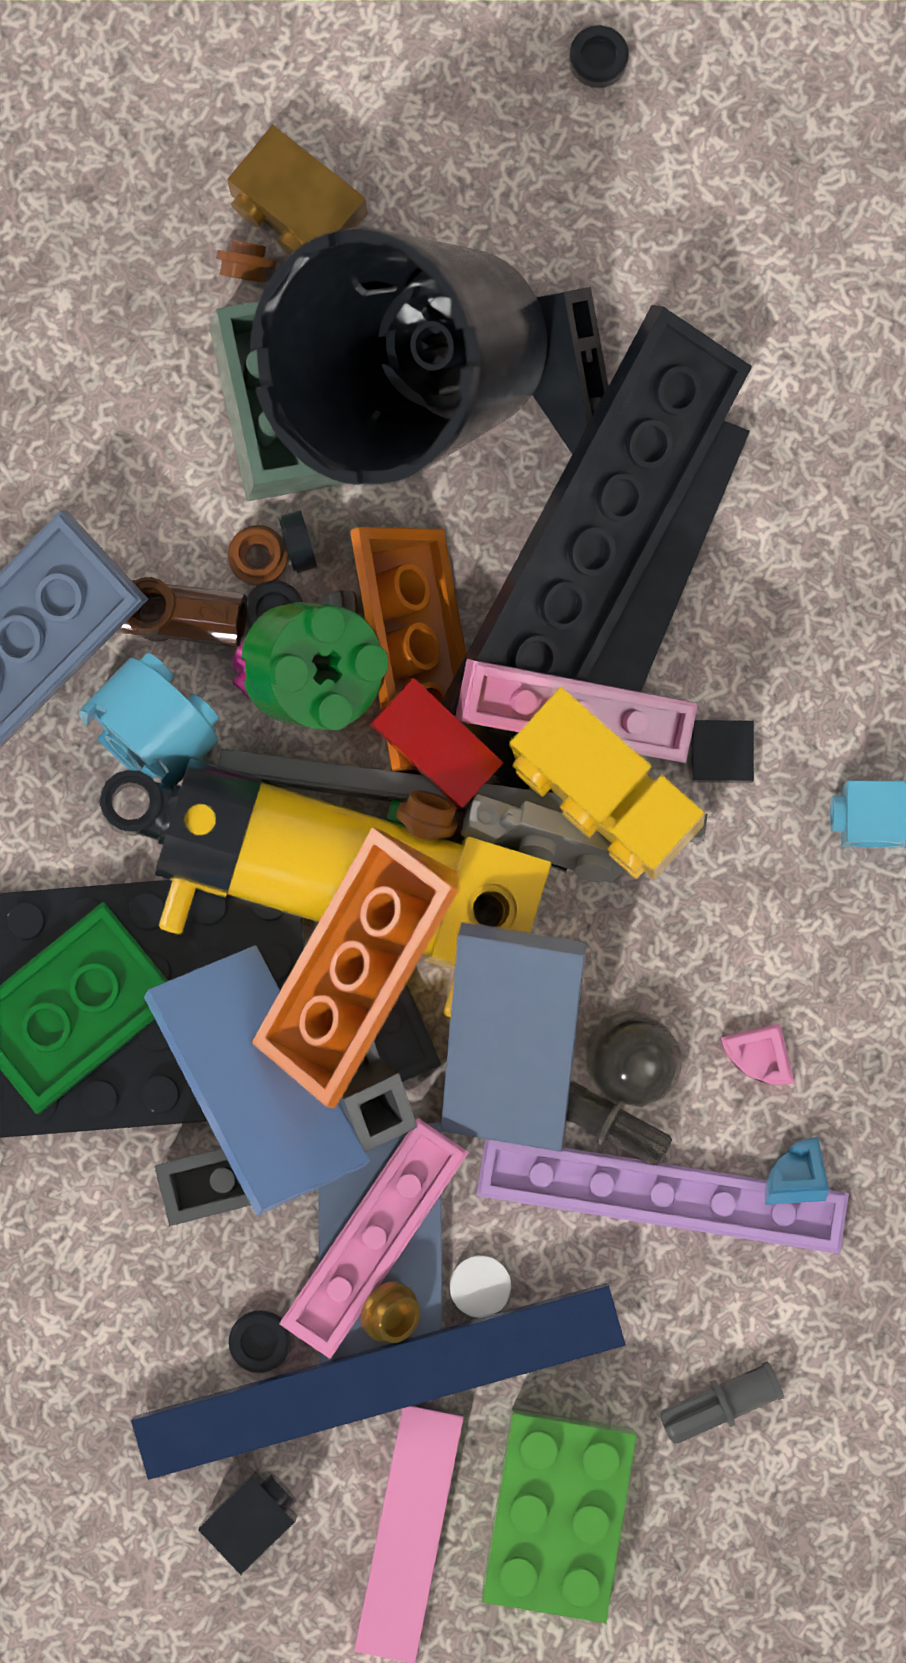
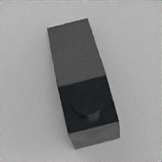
(574, 363)

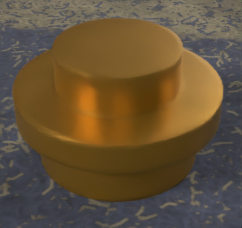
(390, 1313)

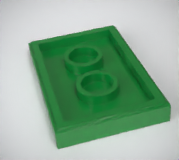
(74, 1007)

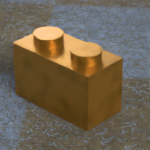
(292, 192)

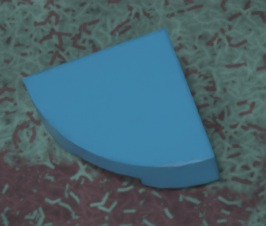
(798, 1175)

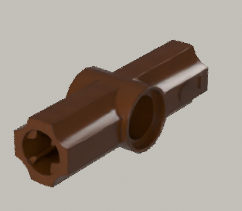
(191, 614)

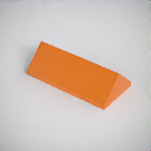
(411, 610)
(356, 964)

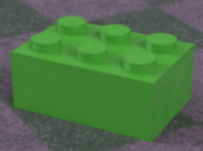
(558, 1515)

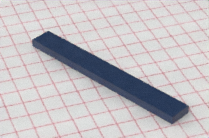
(378, 1381)

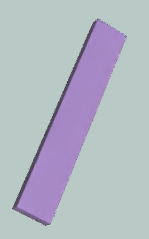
(658, 1195)

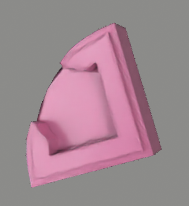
(760, 1054)

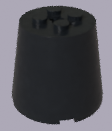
(392, 351)

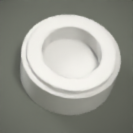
(480, 1286)

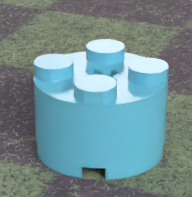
(150, 721)

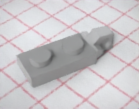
(541, 835)

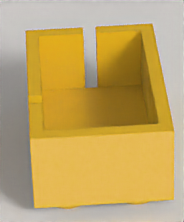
(605, 786)

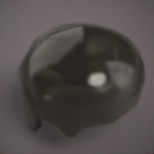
(633, 1058)

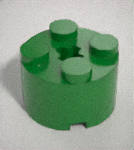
(318, 693)

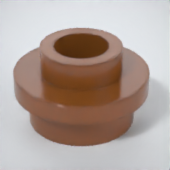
(245, 262)
(257, 536)
(427, 815)

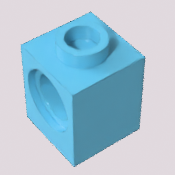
(870, 814)

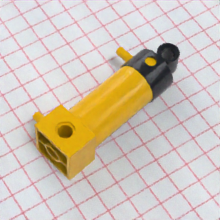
(294, 850)

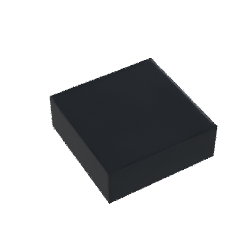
(723, 751)

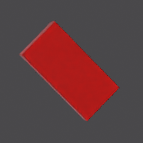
(436, 743)

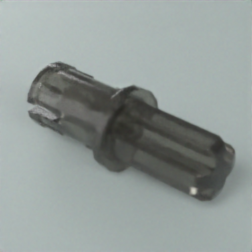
(615, 1125)

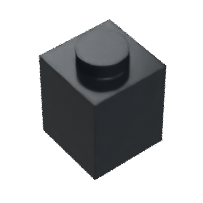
(250, 1520)

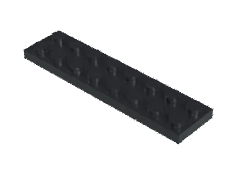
(607, 511)

